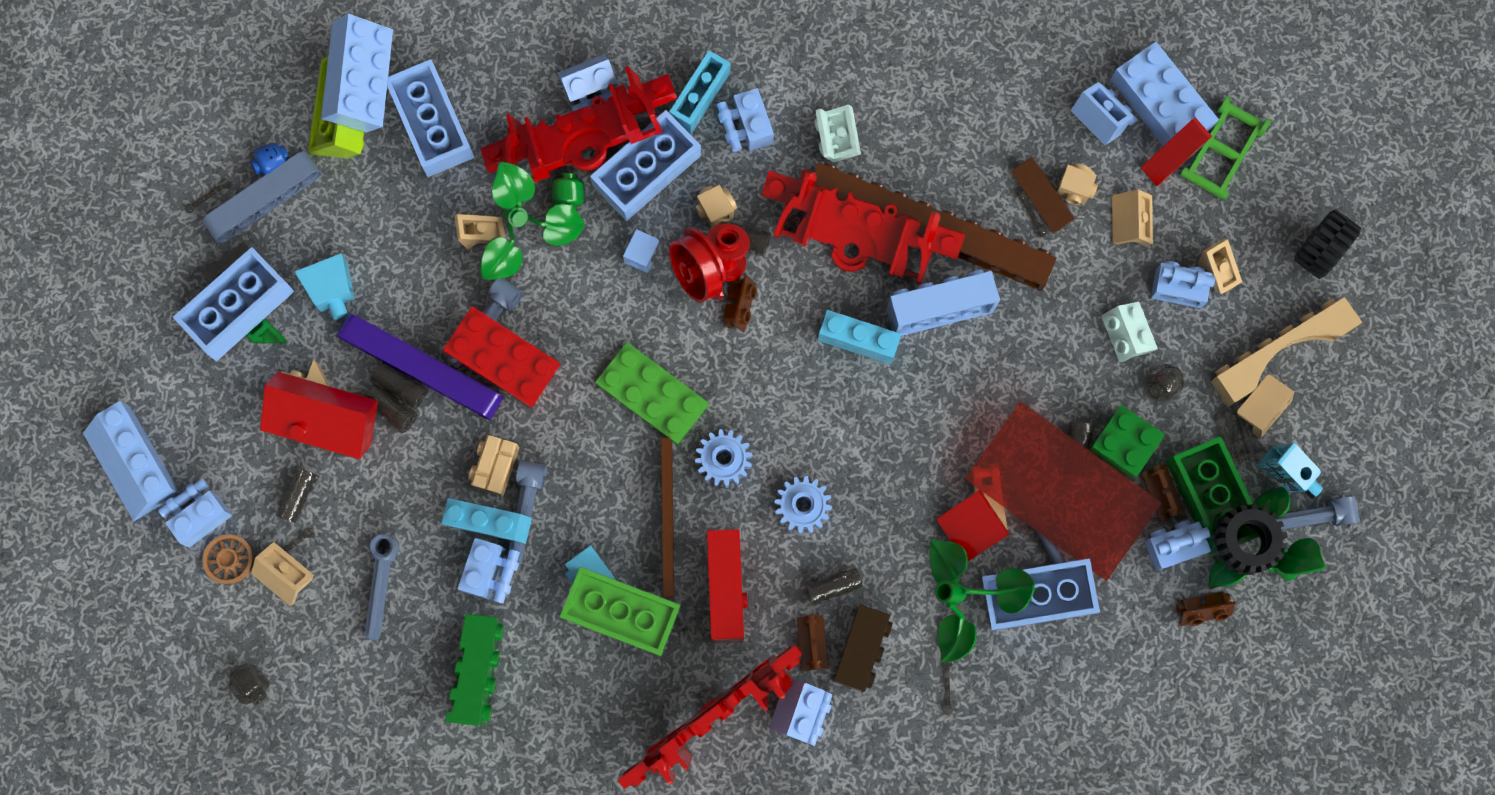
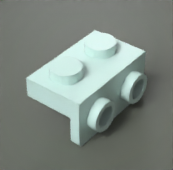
(837, 133)
(1129, 331)

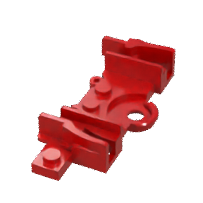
(584, 128)
(858, 222)
(671, 749)

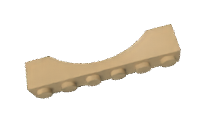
(1328, 325)

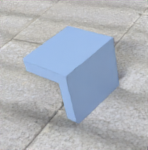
(640, 251)

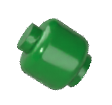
(568, 190)

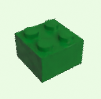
(1126, 442)

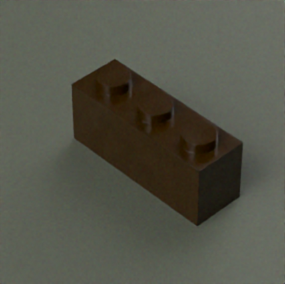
(863, 648)

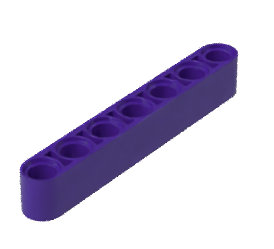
(419, 366)

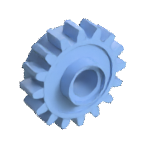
(719, 445)
(813, 495)

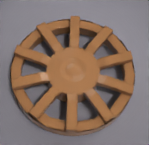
(228, 559)

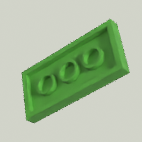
(652, 393)
(620, 611)

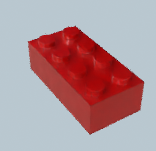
(501, 357)

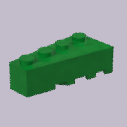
(475, 670)

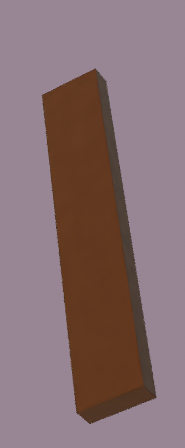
(667, 518)

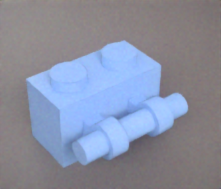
(587, 79)
(1103, 113)
(752, 119)
(1182, 284)
(198, 518)
(1177, 545)
(483, 568)
(801, 712)

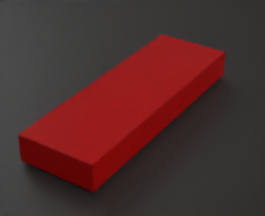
(1176, 151)

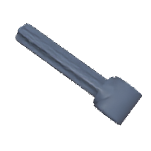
(502, 296)
(530, 479)
(1339, 512)
(379, 584)

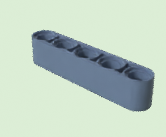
(261, 197)

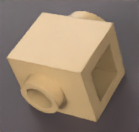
(1077, 184)
(715, 205)

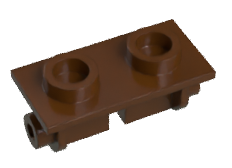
(739, 314)
(1162, 488)
(1217, 607)
(812, 642)

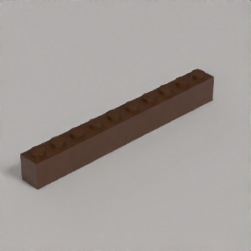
(980, 246)

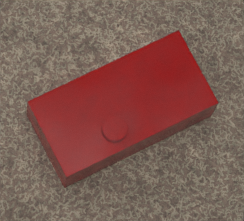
(318, 415)
(726, 586)

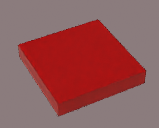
(973, 525)

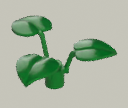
(509, 190)
(1301, 558)
(955, 634)

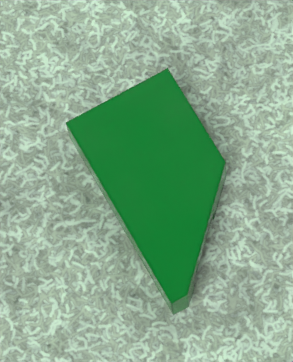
(265, 333)

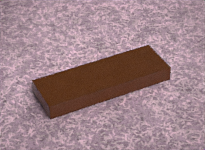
(1043, 195)

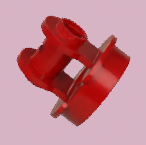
(707, 260)

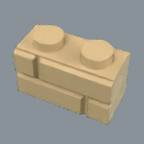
(494, 465)

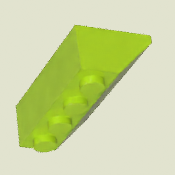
(328, 137)

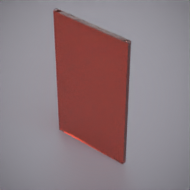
(1063, 490)

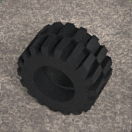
(1327, 244)
(1268, 530)

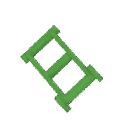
(1259, 129)

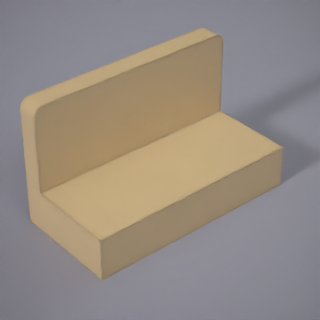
(1132, 218)
(1265, 405)
(281, 573)

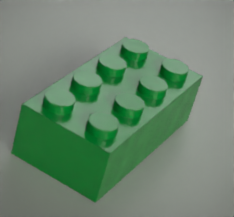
(1211, 486)

